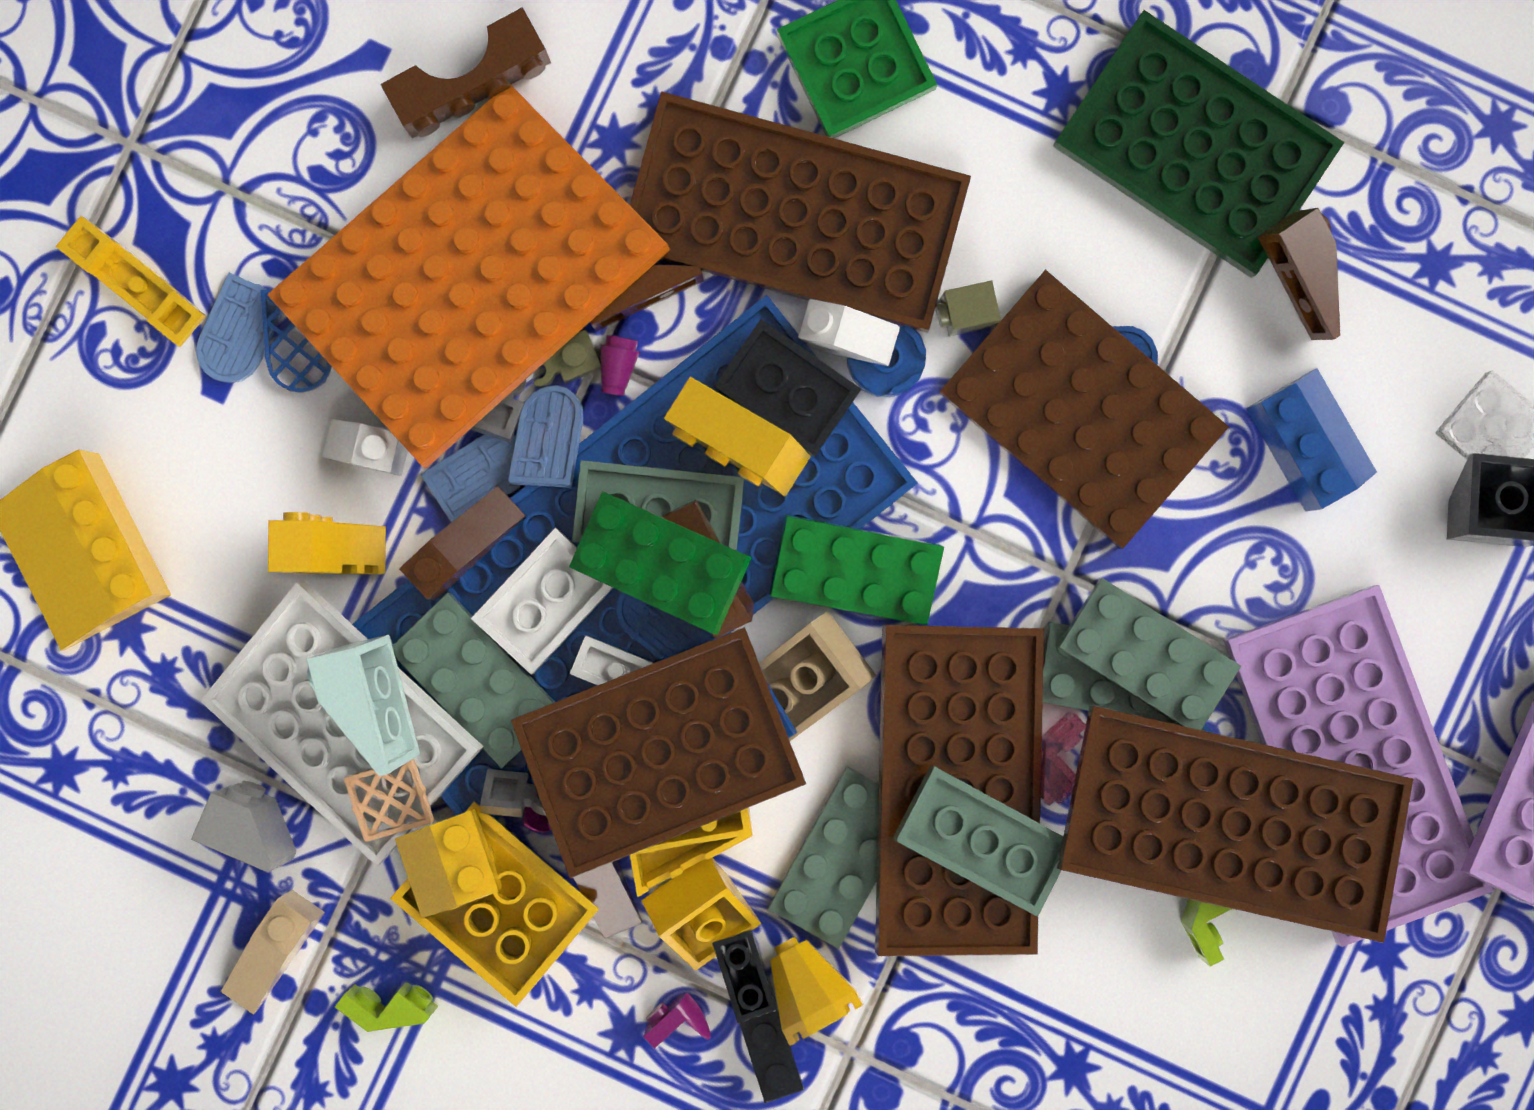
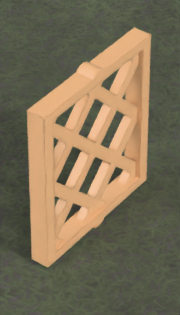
(361, 807)

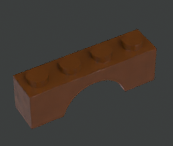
(426, 100)

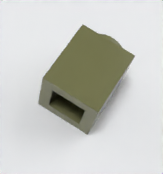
(968, 308)

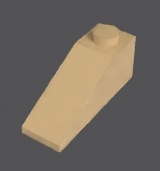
(271, 950)

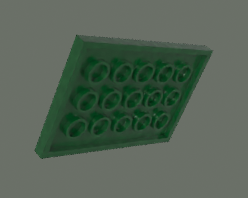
(1197, 142)

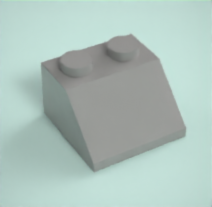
(246, 826)

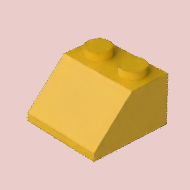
(448, 863)
(699, 910)

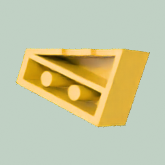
(737, 437)
(319, 546)
(685, 850)

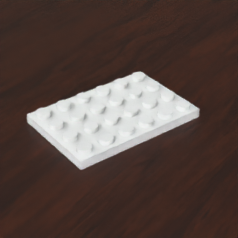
(277, 714)

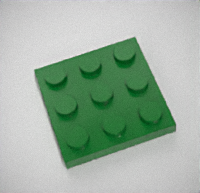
(856, 62)

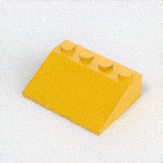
(79, 548)
(513, 932)

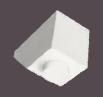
(848, 332)
(365, 447)

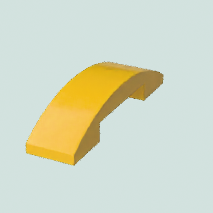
(131, 280)

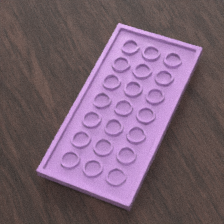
(1345, 692)

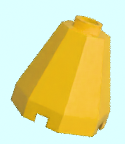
(809, 990)

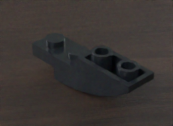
(758, 1015)

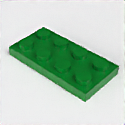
(660, 563)
(856, 570)

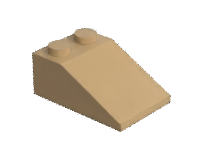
(815, 672)

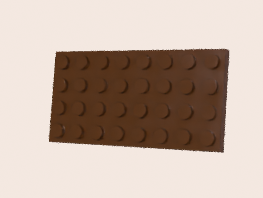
(799, 210)
(976, 712)
(1235, 824)

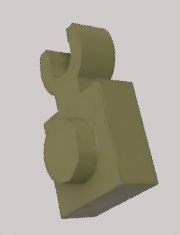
(572, 361)

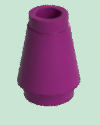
(617, 363)

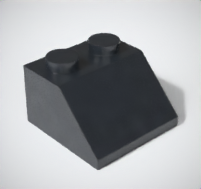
(1493, 501)

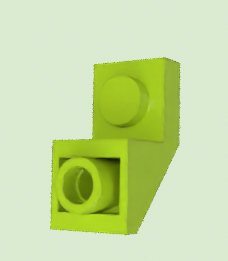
(1204, 935)
(408, 1007)

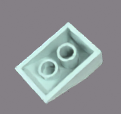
(366, 700)

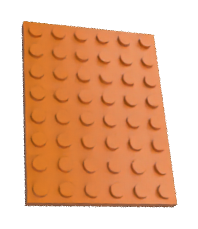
(468, 274)

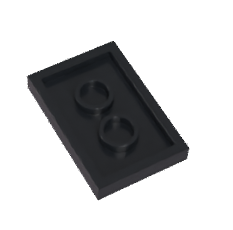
(787, 387)

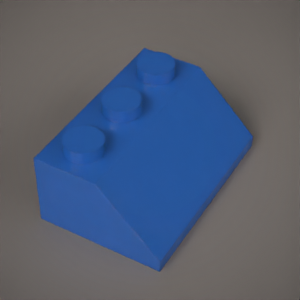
(1312, 441)

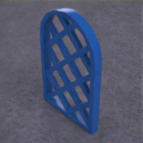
(269, 350)

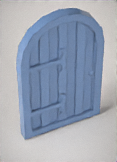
(233, 334)
(547, 439)
(471, 474)

